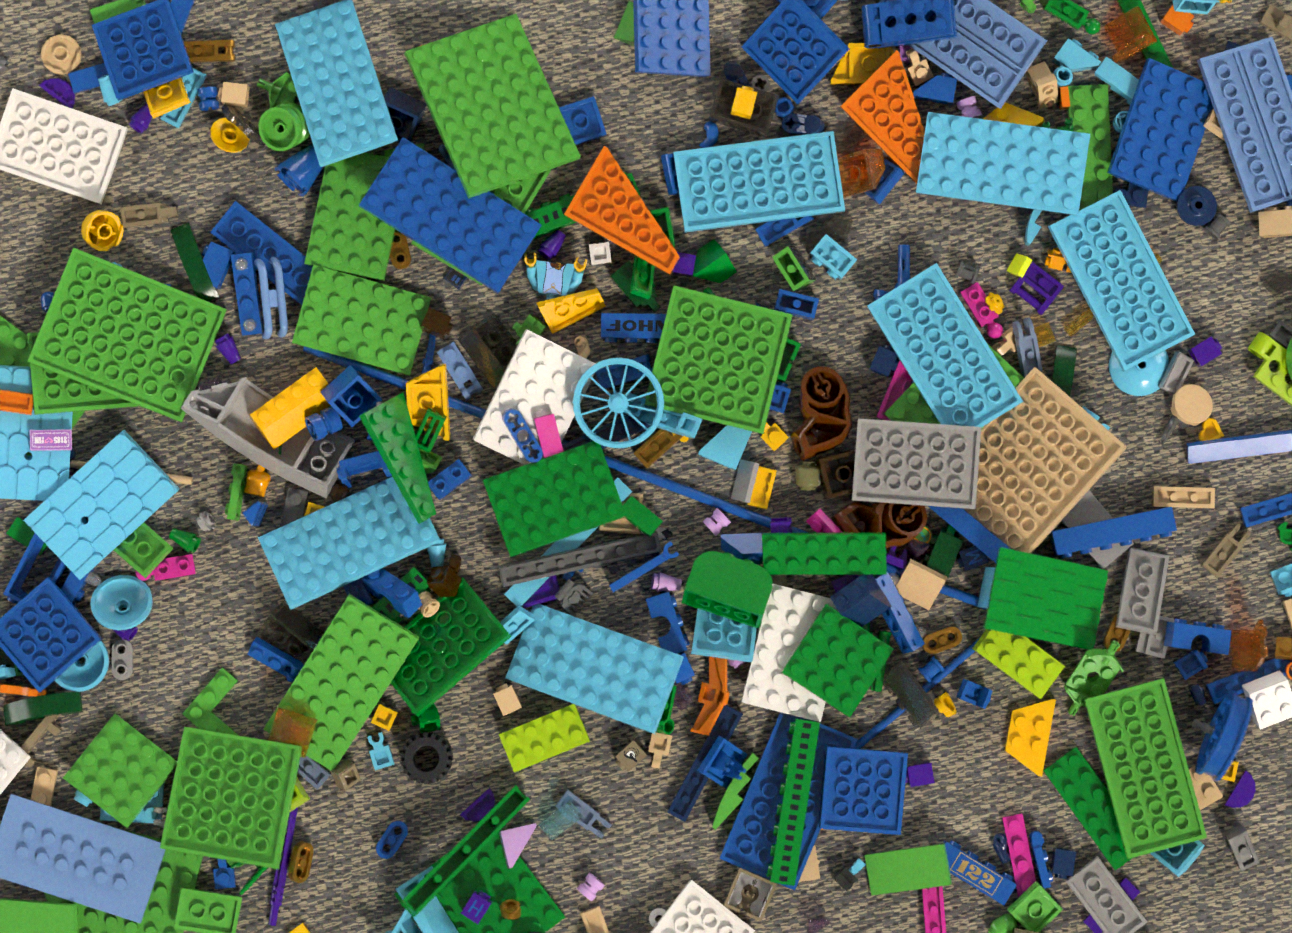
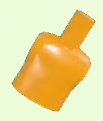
(257, 482)

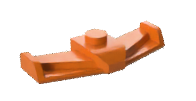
(713, 695)

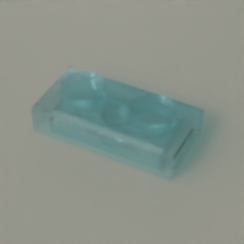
(560, 820)

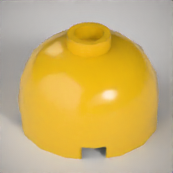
(102, 230)

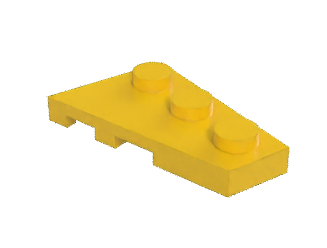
(570, 308)

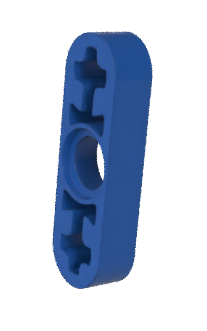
(535, 445)

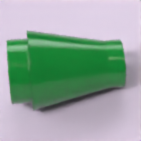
(186, 540)

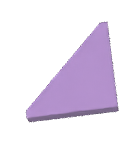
(514, 841)

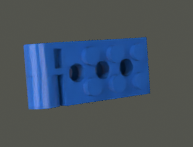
(878, 17)

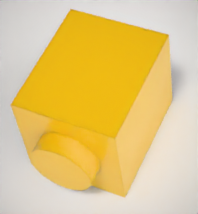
(744, 102)

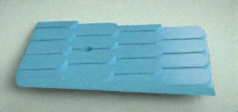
(43, 471)
(117, 495)

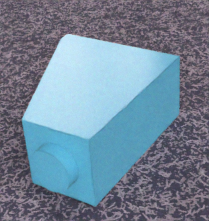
(726, 446)

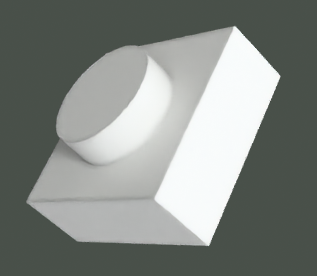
(600, 253)

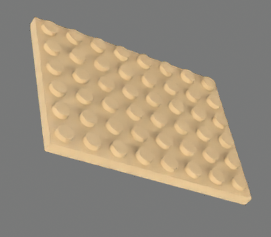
(1038, 463)

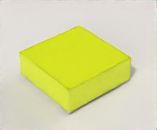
(1019, 265)

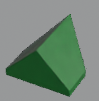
(713, 263)

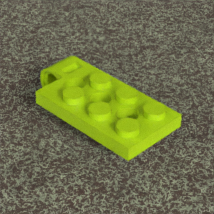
(1270, 350)

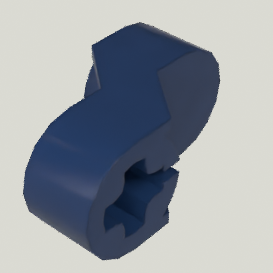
(733, 71)
(795, 124)

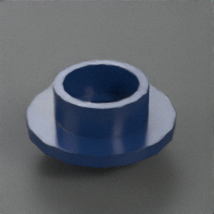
(1187, 210)

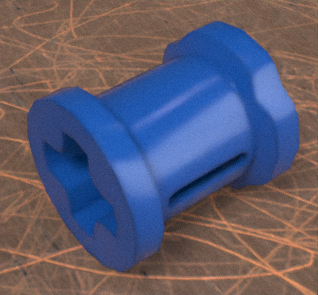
(931, 669)

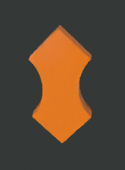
(20, 690)

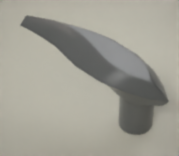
(1171, 425)

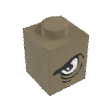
(630, 756)

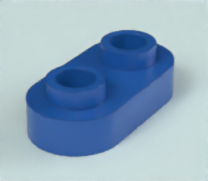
(392, 839)

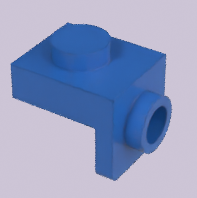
(780, 397)
(1191, 663)
(974, 693)

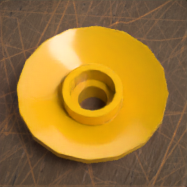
(224, 129)

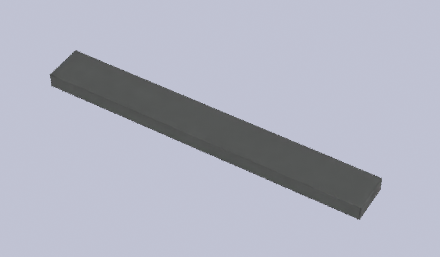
(579, 559)

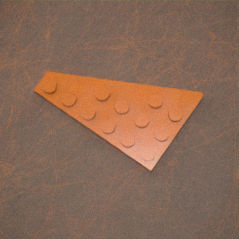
(889, 115)
(616, 212)

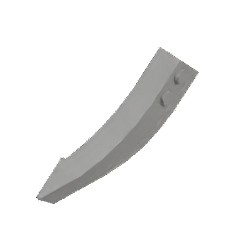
(302, 461)

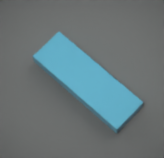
(192, 83)

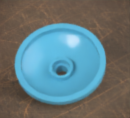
(1137, 380)
(120, 593)
(90, 673)

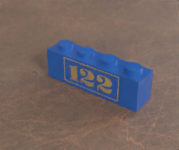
(979, 875)

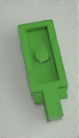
(236, 491)

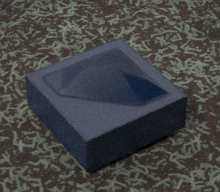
(1197, 694)

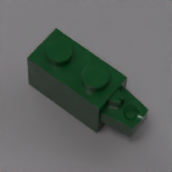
(623, 278)
(944, 551)

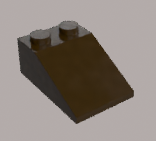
(837, 473)

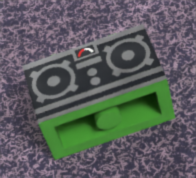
(794, 268)

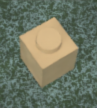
(234, 94)
(507, 699)

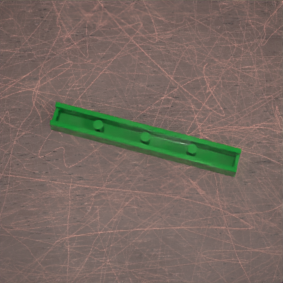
(464, 851)

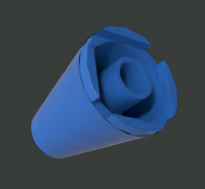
(300, 170)

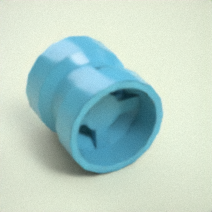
(1118, 122)

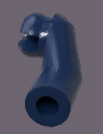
(1000, 847)

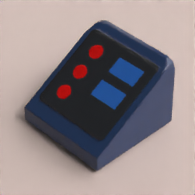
(455, 278)

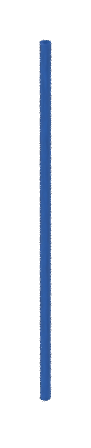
(927, 686)

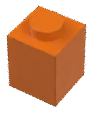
(1177, 21)

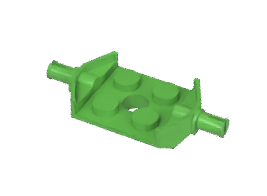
(280, 90)
(1094, 660)

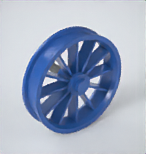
(1223, 735)

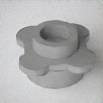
(206, 521)

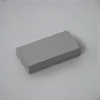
(1176, 373)
(745, 481)

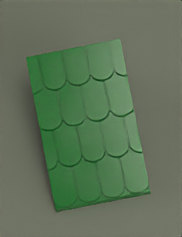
(1043, 598)

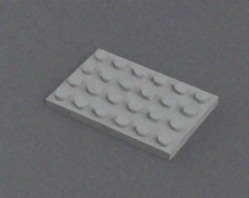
(916, 463)

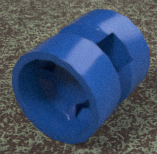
(322, 424)

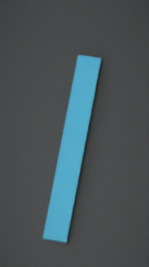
(521, 592)

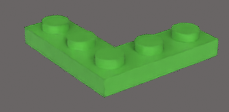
(201, 708)

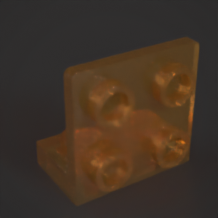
(1129, 34)
(1249, 648)

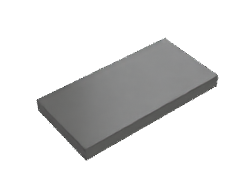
(1089, 511)
(1142, 591)
(1105, 899)

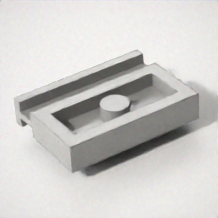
(1154, 644)

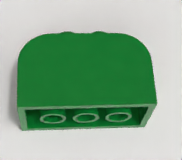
(728, 587)

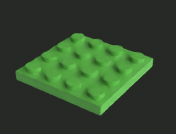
(120, 770)

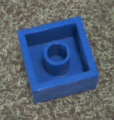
(350, 395)

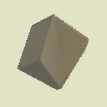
(345, 775)

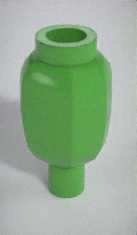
(1003, 924)

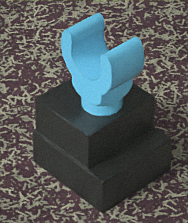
(846, 877)

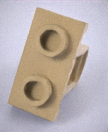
(1043, 84)

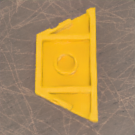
(859, 64)
(1016, 115)
(431, 392)
(1030, 734)

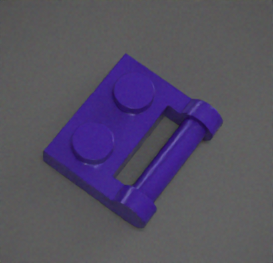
(1041, 283)

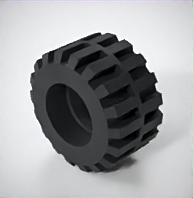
(413, 770)

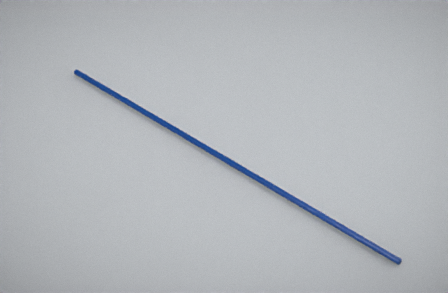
(623, 467)

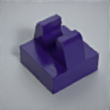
(899, 561)

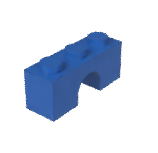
(401, 595)
(664, 606)
(1181, 634)

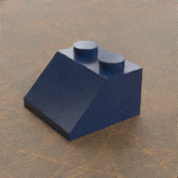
(405, 113)
(861, 600)

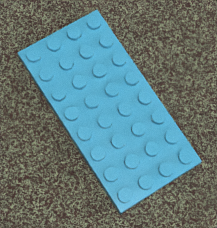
(336, 82)
(1003, 163)
(759, 181)
(1121, 280)
(944, 351)
(344, 542)
(595, 668)

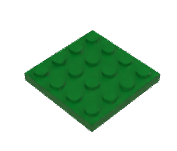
(837, 660)

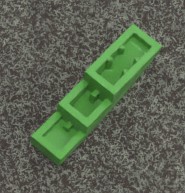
(731, 798)

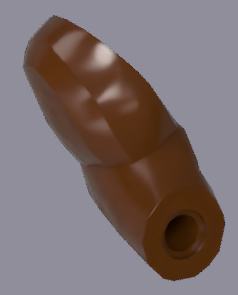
(826, 413)
(898, 521)

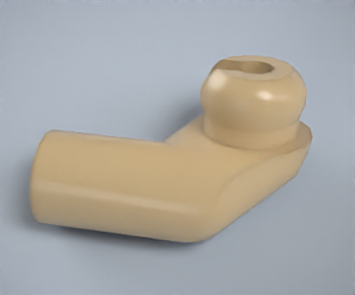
(582, 346)

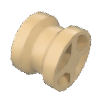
(429, 605)

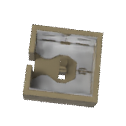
(754, 906)

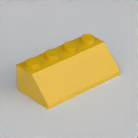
(286, 412)

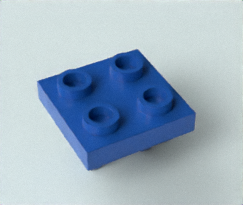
(723, 762)

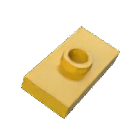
(762, 487)

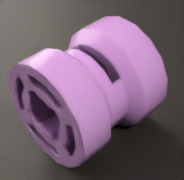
(969, 107)
(720, 518)
(590, 886)

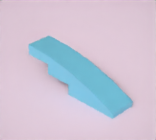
(1118, 78)

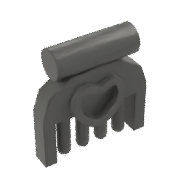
(570, 594)

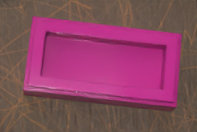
(548, 435)

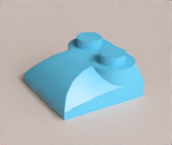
(1180, 857)

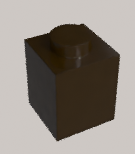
(437, 323)
(444, 581)

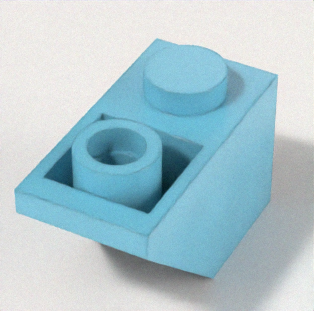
(1075, 57)

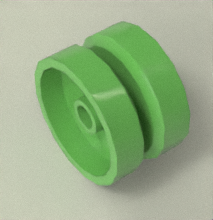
(283, 126)

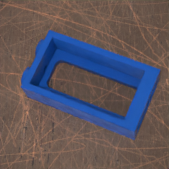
(14, 588)

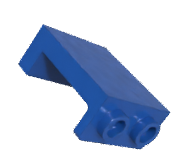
(359, 465)

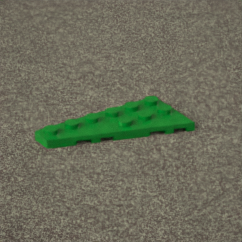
(396, 442)

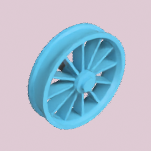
(618, 402)

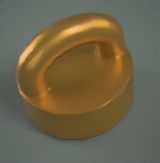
(510, 909)

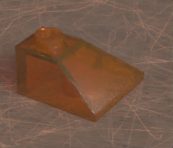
(861, 171)
(293, 729)

